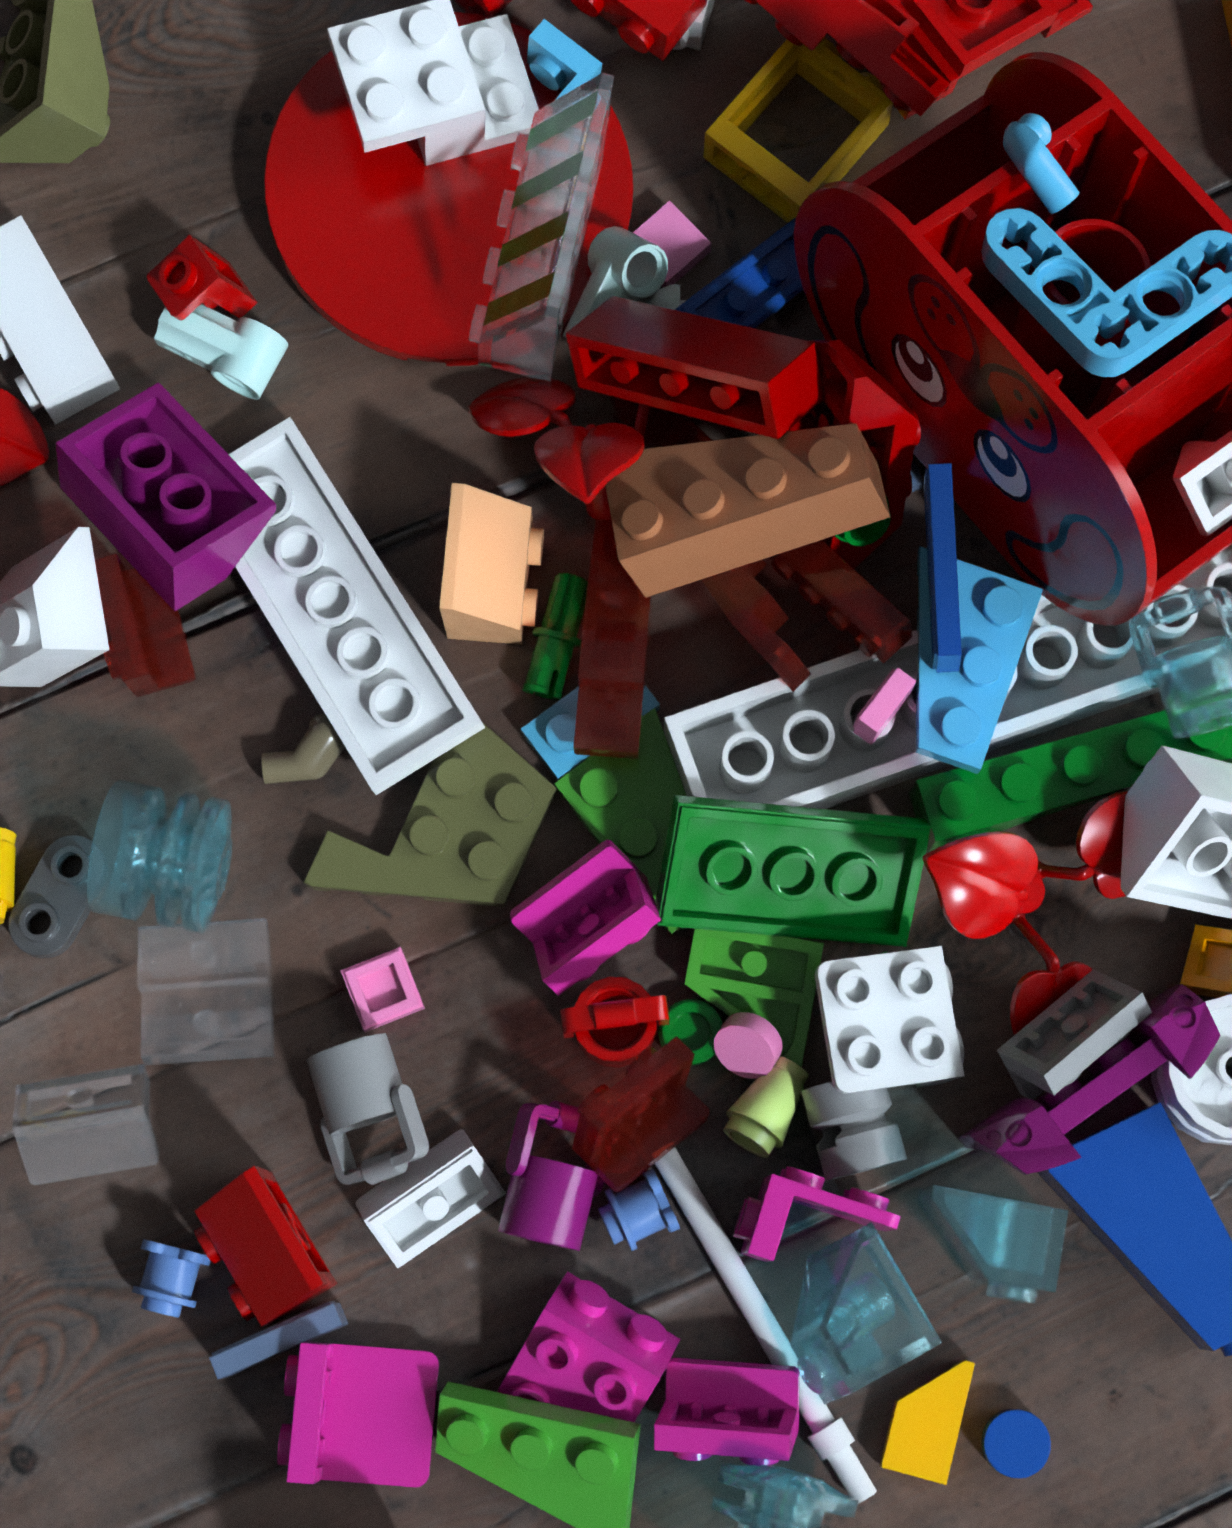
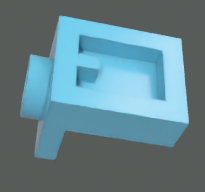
(559, 60)

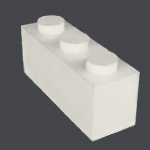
(45, 331)

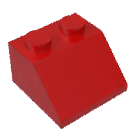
(262, 1247)

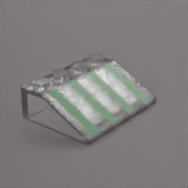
(543, 232)

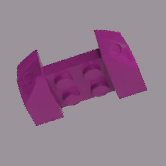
(1032, 1132)

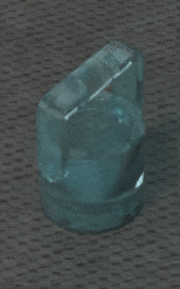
(1194, 676)

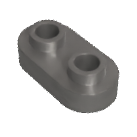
(54, 894)

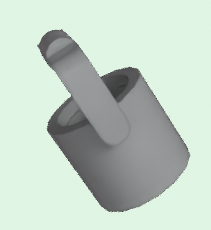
(358, 1089)

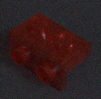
(146, 633)
(640, 1116)

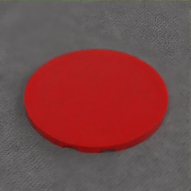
(399, 244)

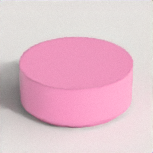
(748, 1045)

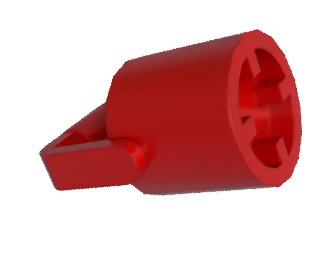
(614, 1020)

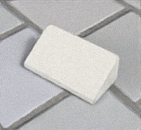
(429, 1198)

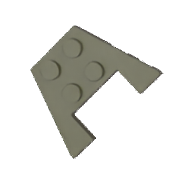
(460, 837)

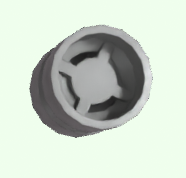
(852, 1130)

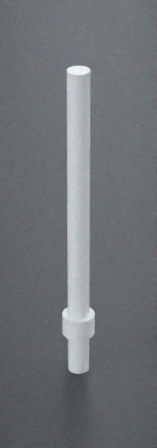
(829, 1435)

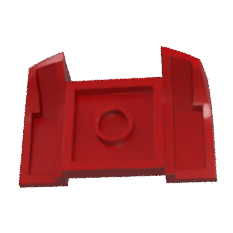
(969, 33)

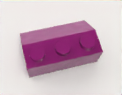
(163, 494)

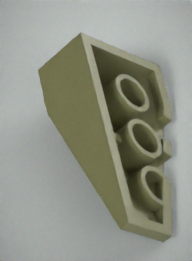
(52, 83)

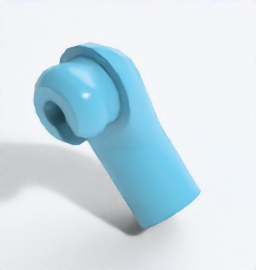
(1026, 147)

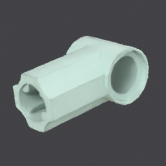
(620, 267)
(236, 352)

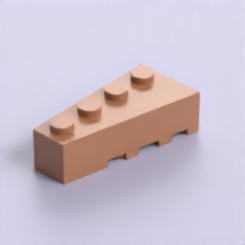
(739, 501)

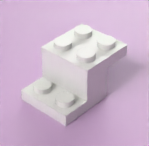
(433, 81)

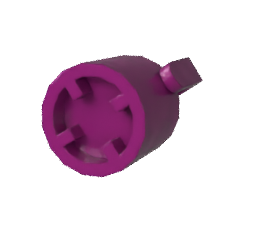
(546, 1197)

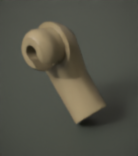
(310, 758)

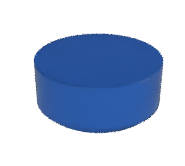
(1016, 1443)

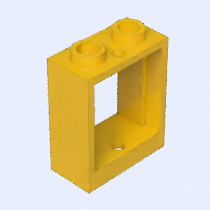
(760, 171)

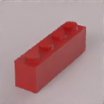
(696, 366)

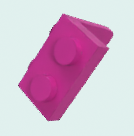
(764, 1218)
(591, 1354)
(359, 1414)

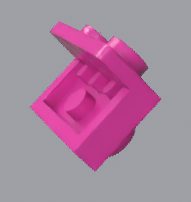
(586, 915)
(729, 1411)

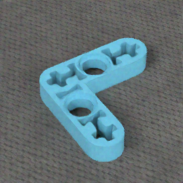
(1100, 308)

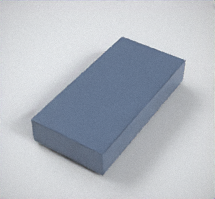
(278, 1339)

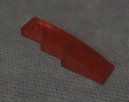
(757, 619)

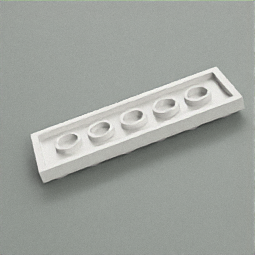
(347, 619)

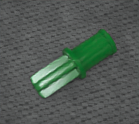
(557, 637)

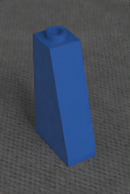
(1155, 1219)

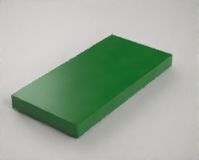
(791, 871)

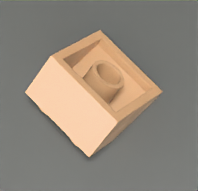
(488, 567)

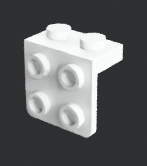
(889, 1020)

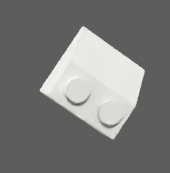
(51, 613)

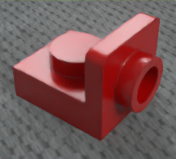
(197, 276)

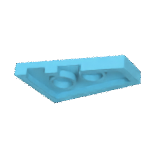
(962, 708)

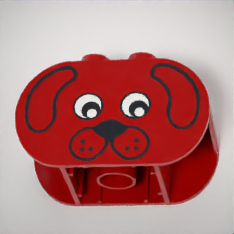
(1043, 454)

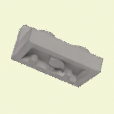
(1072, 1034)

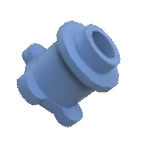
(638, 1211)
(169, 1278)

